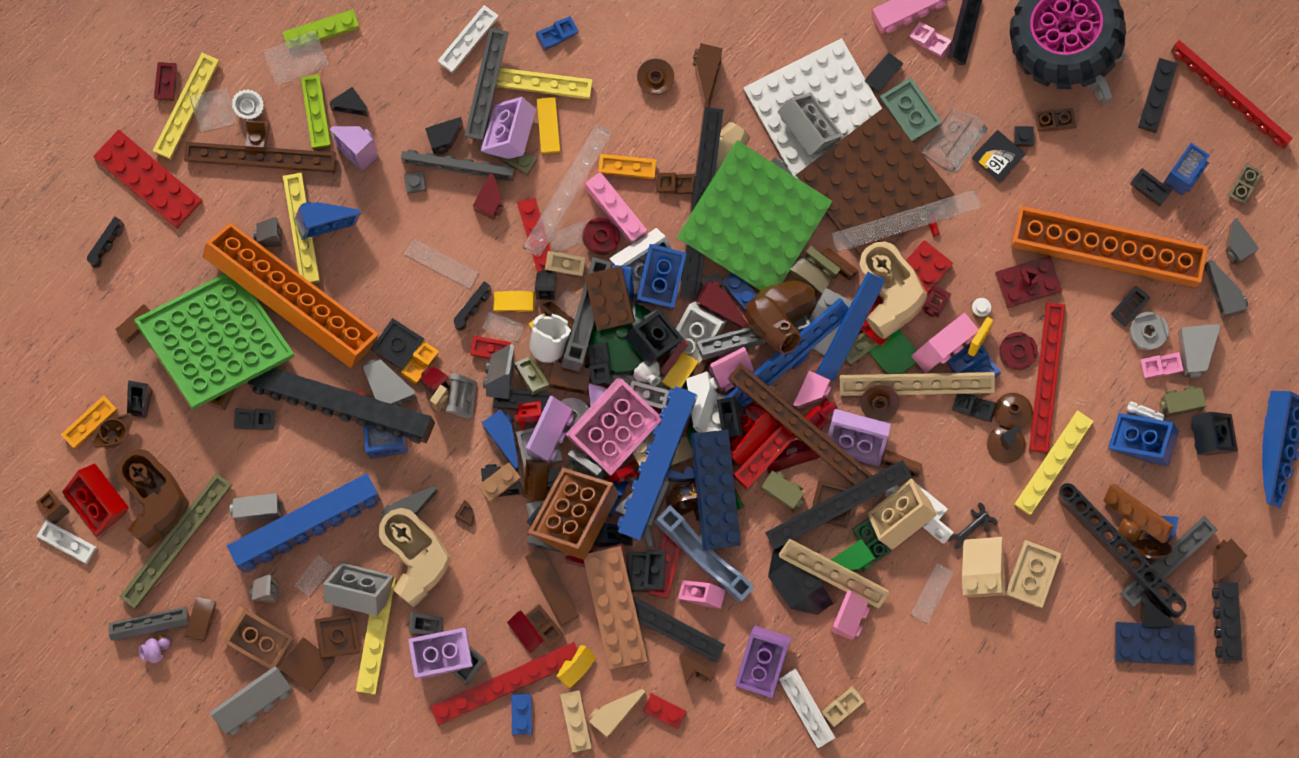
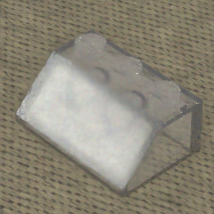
(955, 140)

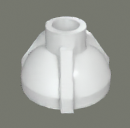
(647, 375)

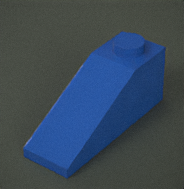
(501, 432)

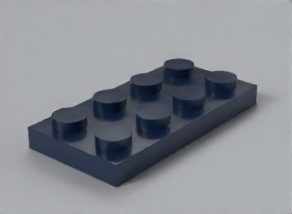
(1154, 644)

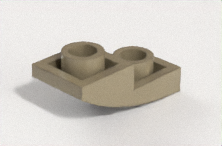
(1245, 183)
(809, 273)

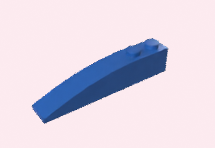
(1280, 444)

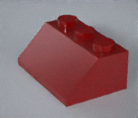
(756, 429)
(95, 499)

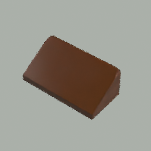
(847, 270)
(550, 308)
(128, 328)
(891, 458)
(535, 480)

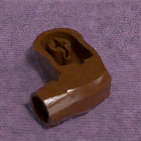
(775, 311)
(156, 491)

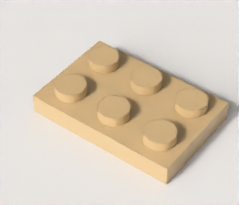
(1033, 574)

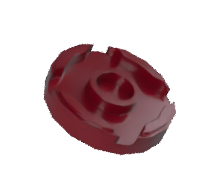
(600, 236)
(1018, 351)

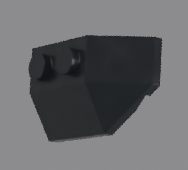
(798, 587)

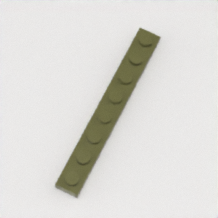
(175, 541)

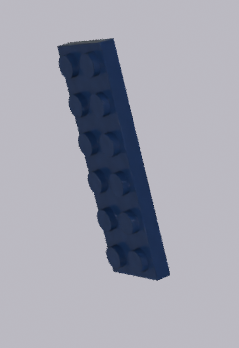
(715, 489)

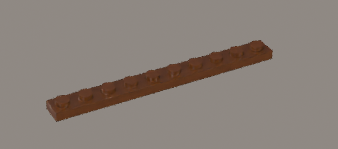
(800, 426)

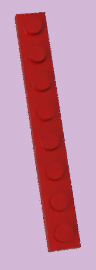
(1235, 98)
(503, 684)

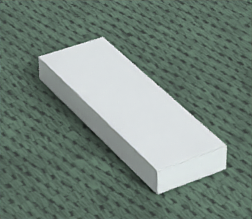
(66, 542)

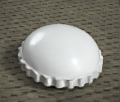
(247, 104)

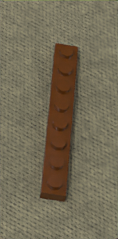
(271, 158)

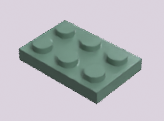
(910, 109)

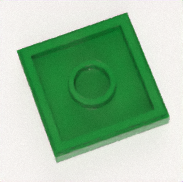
(895, 354)

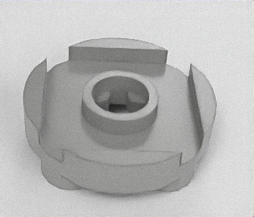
(1154, 322)

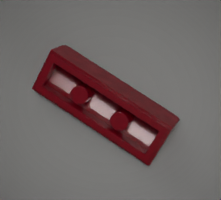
(792, 455)

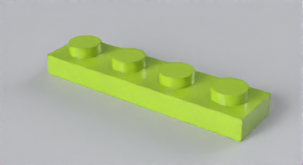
(326, 27)
(315, 111)

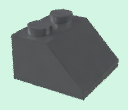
(500, 373)

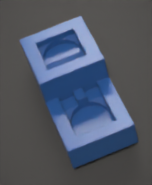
(558, 33)
(688, 476)

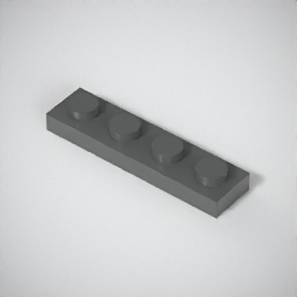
(148, 623)

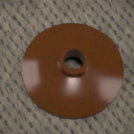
(656, 68)
(883, 410)
(1009, 418)
(998, 450)
(1152, 549)

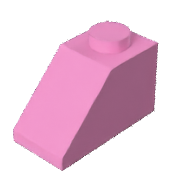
(812, 390)
(702, 594)

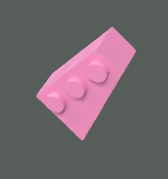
(945, 342)

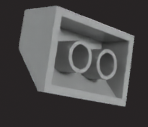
(809, 123)
(358, 589)

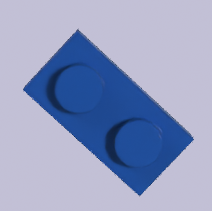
(521, 714)

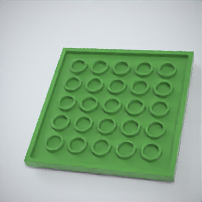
(754, 218)
(213, 339)

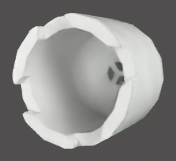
(549, 338)

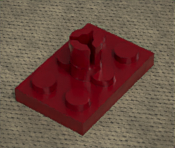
(1028, 282)

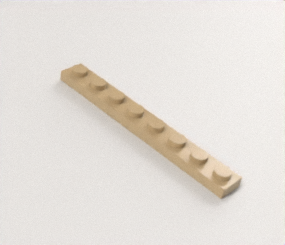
(920, 383)

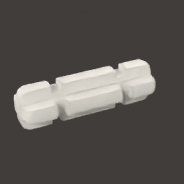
(1142, 411)

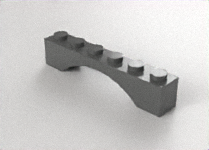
(582, 324)

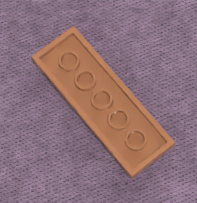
(615, 608)

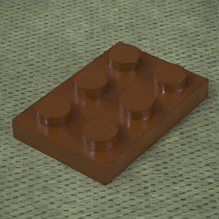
(609, 298)

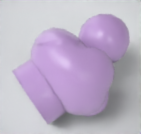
(152, 649)

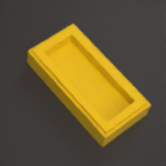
(980, 336)
(680, 371)

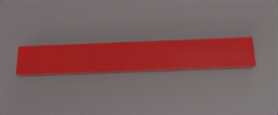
(1047, 378)

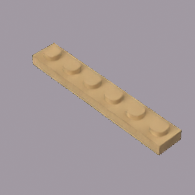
(833, 573)

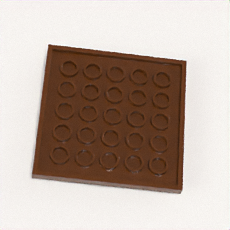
(874, 176)

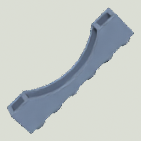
(721, 572)

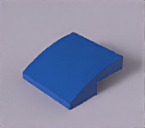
(980, 363)

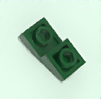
(866, 532)

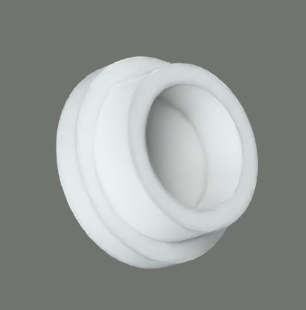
(981, 307)

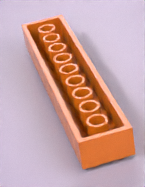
(1109, 247)
(290, 295)

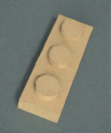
(575, 721)

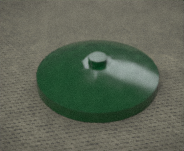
(622, 355)

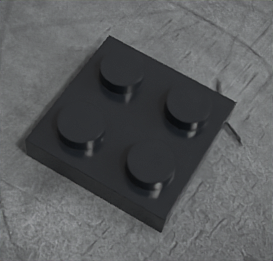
(397, 344)

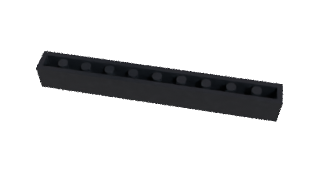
(345, 404)

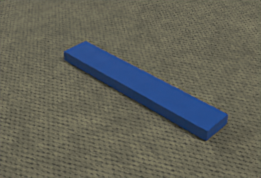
(850, 326)

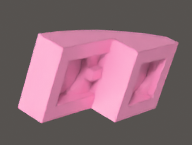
(930, 40)
(1162, 365)

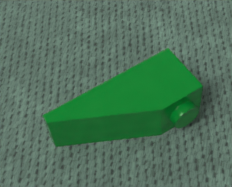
(855, 557)

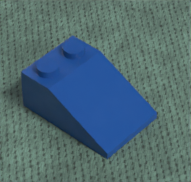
(322, 218)
(660, 277)
(1144, 438)

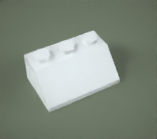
(635, 254)

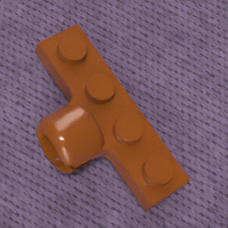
(1136, 516)

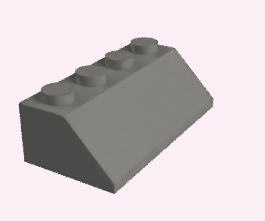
(251, 701)

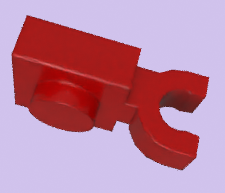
(818, 415)
(621, 475)

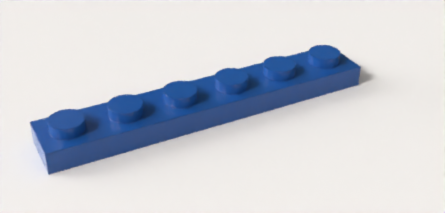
(743, 294)

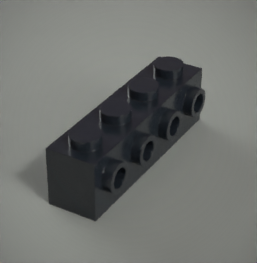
(1227, 622)

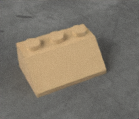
(901, 514)

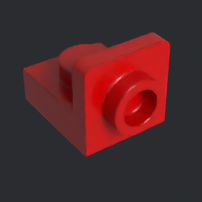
(527, 413)

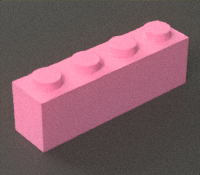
(899, 12)
(615, 208)

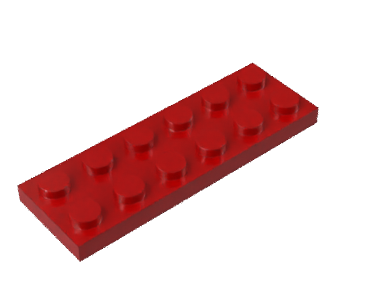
(147, 179)
(929, 267)

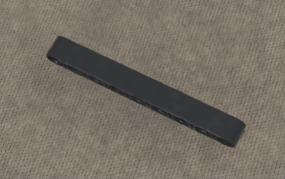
(1123, 559)

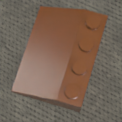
(574, 512)

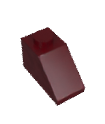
(489, 199)
(433, 378)

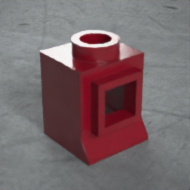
(930, 308)

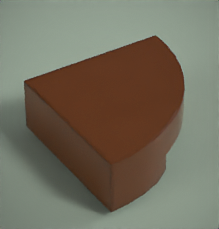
(465, 513)

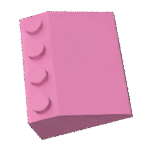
(614, 426)

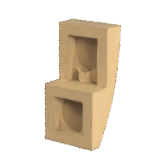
(843, 706)

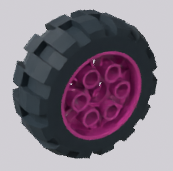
(1076, 62)

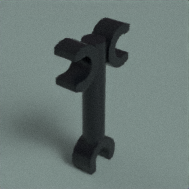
(982, 517)

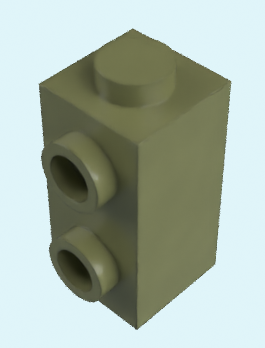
(1182, 402)
(783, 491)

